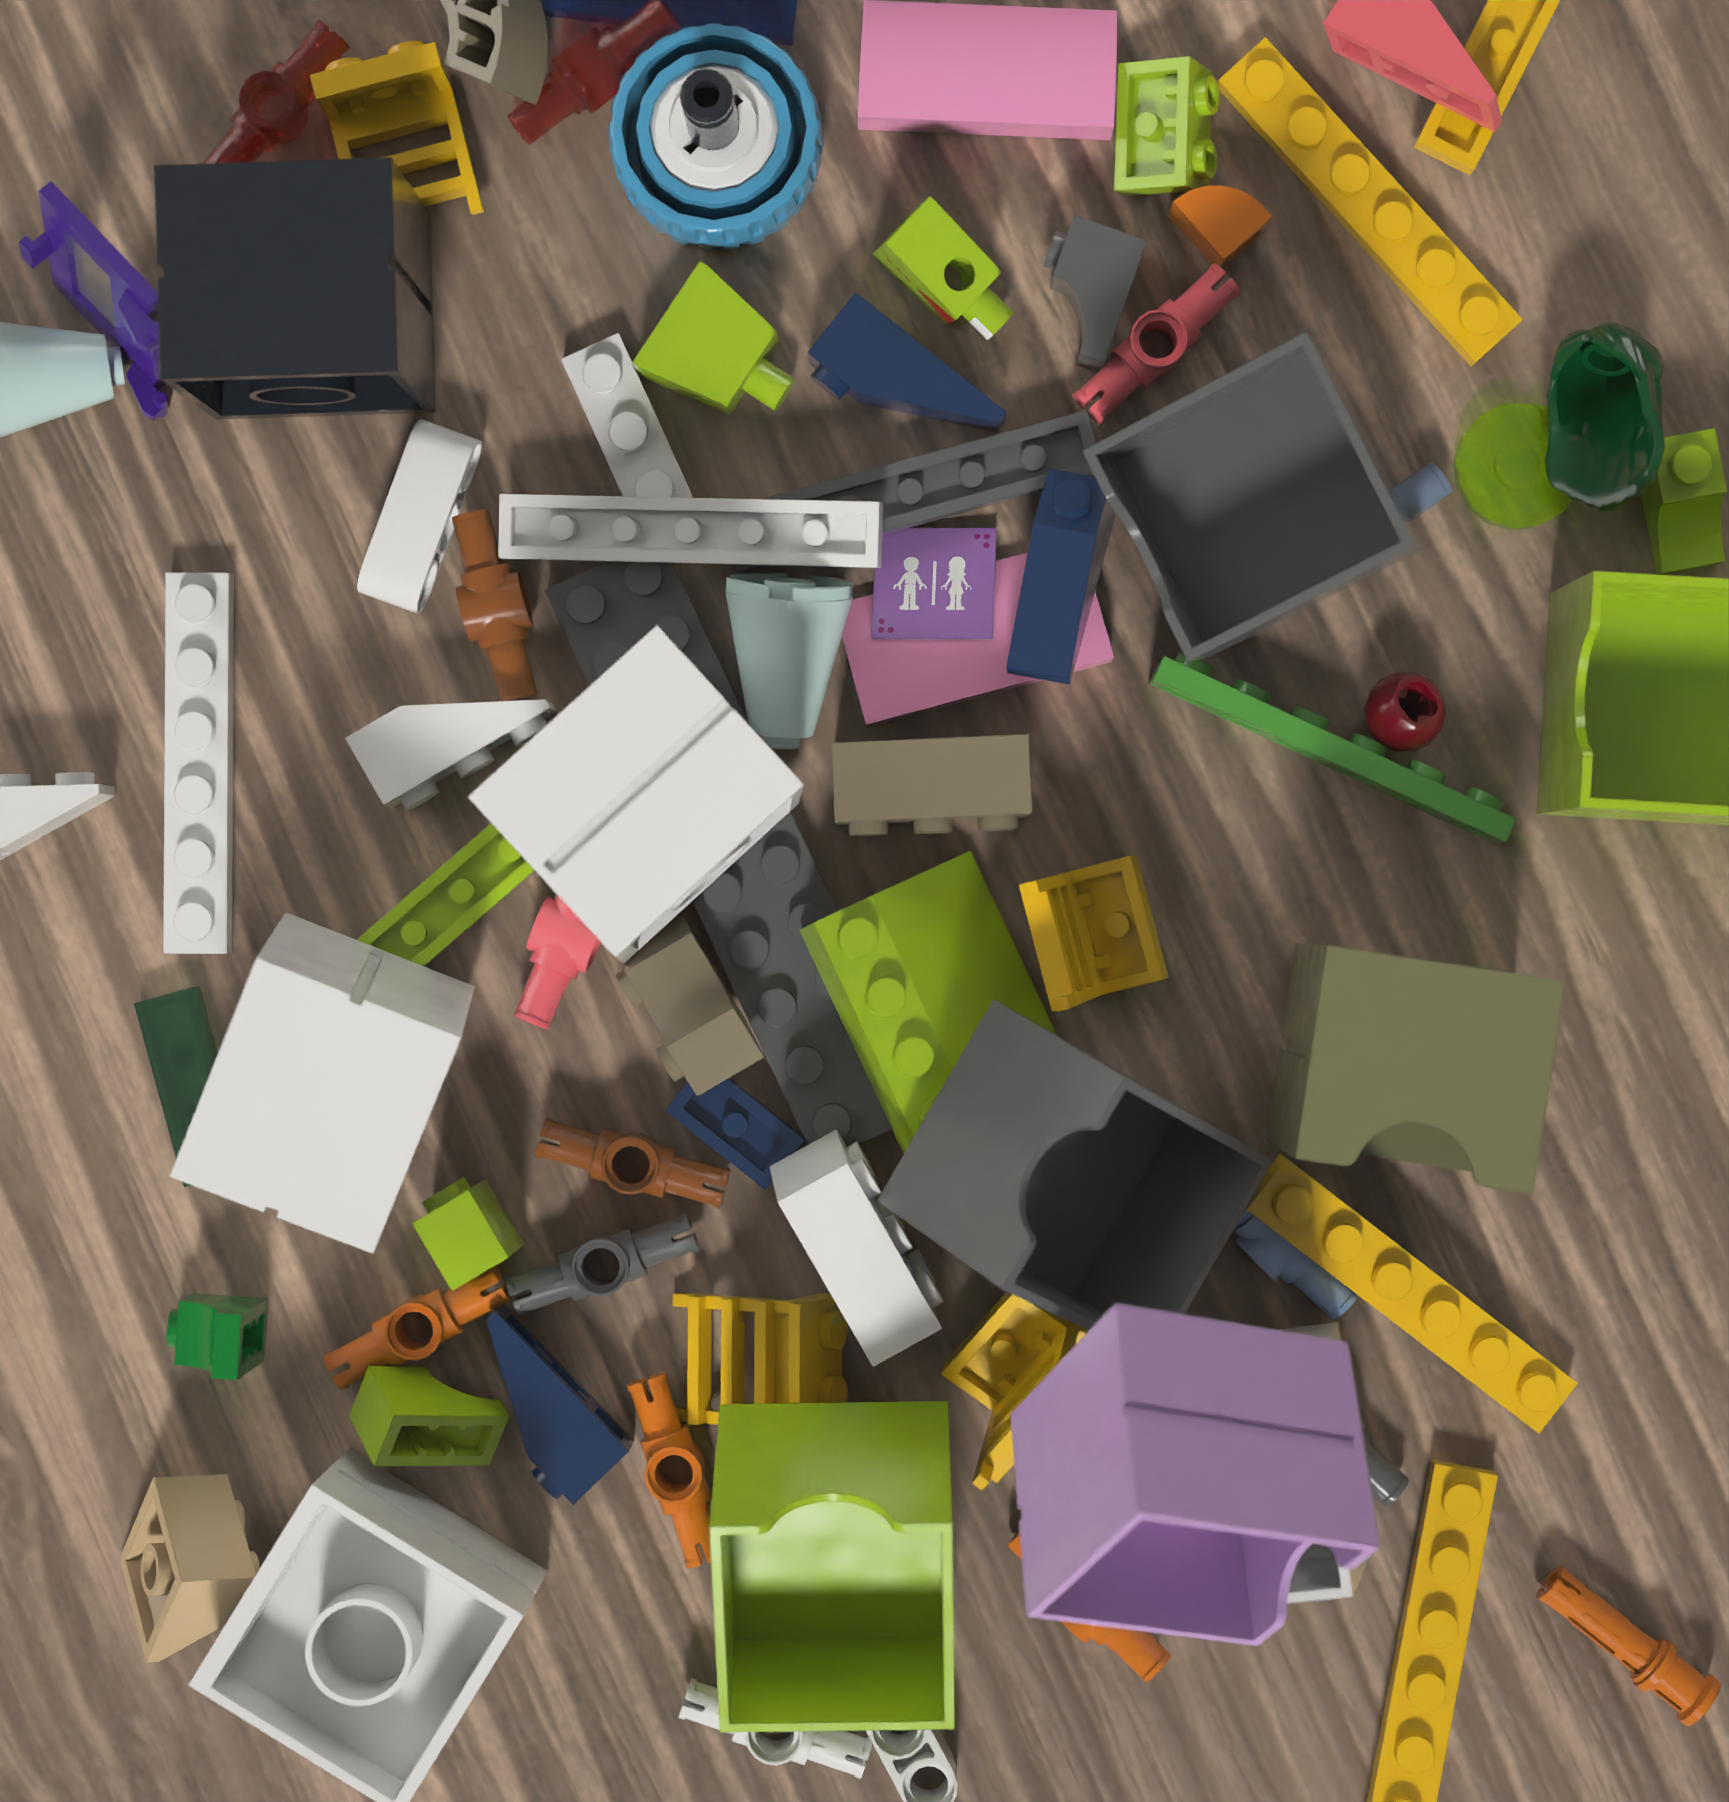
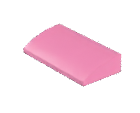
(987, 70)
(926, 674)

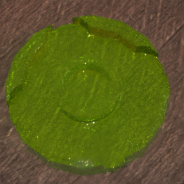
(1503, 468)

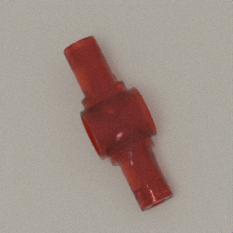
(591, 70)
(254, 135)

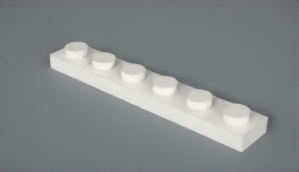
(691, 530)
(198, 763)

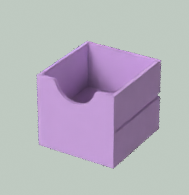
(1187, 1474)

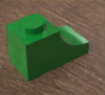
(219, 1333)

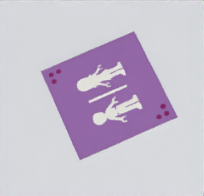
(935, 584)

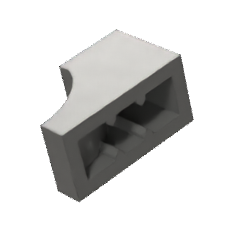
(1095, 275)

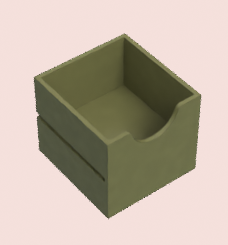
(1415, 1064)

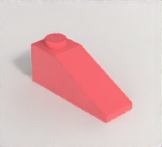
(1416, 50)

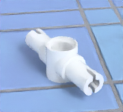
(830, 1748)

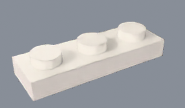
(625, 421)

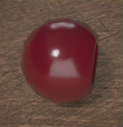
(1405, 711)

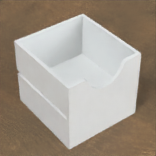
(639, 795)
(324, 1082)
(369, 1629)

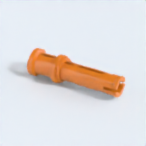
(1650, 1661)

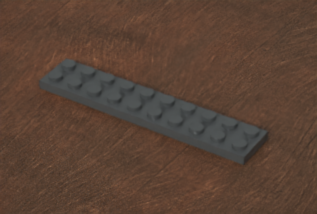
(762, 897)

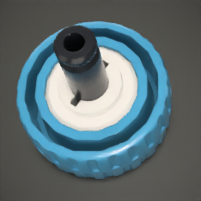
(716, 136)

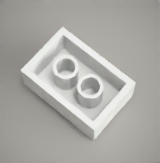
(858, 1246)

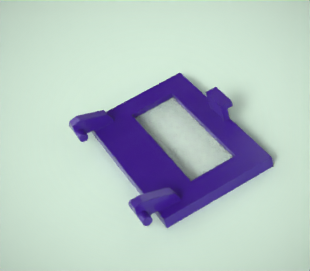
(103, 291)

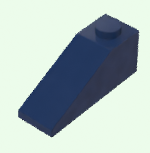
(891, 370)
(1060, 576)
(559, 1420)

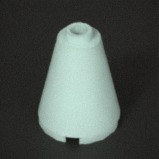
(52, 374)
(786, 648)

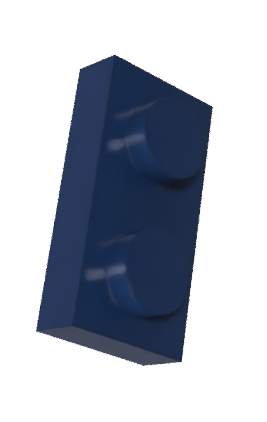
(737, 1128)

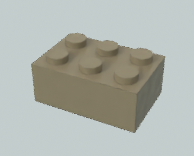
(931, 783)

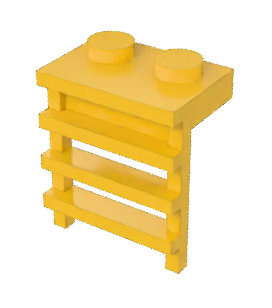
(395, 98)
(1093, 932)
(794, 1351)
(1003, 1365)

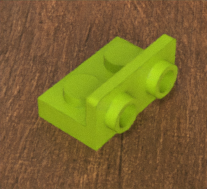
(1164, 126)

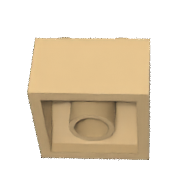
(186, 1562)

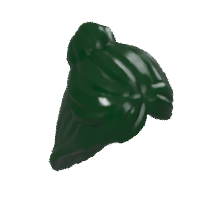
(1604, 416)

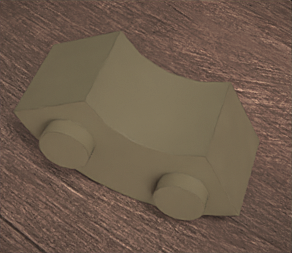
(499, 44)
(690, 1007)

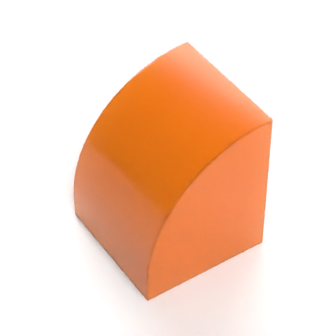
(1219, 221)

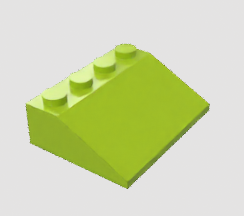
(917, 978)

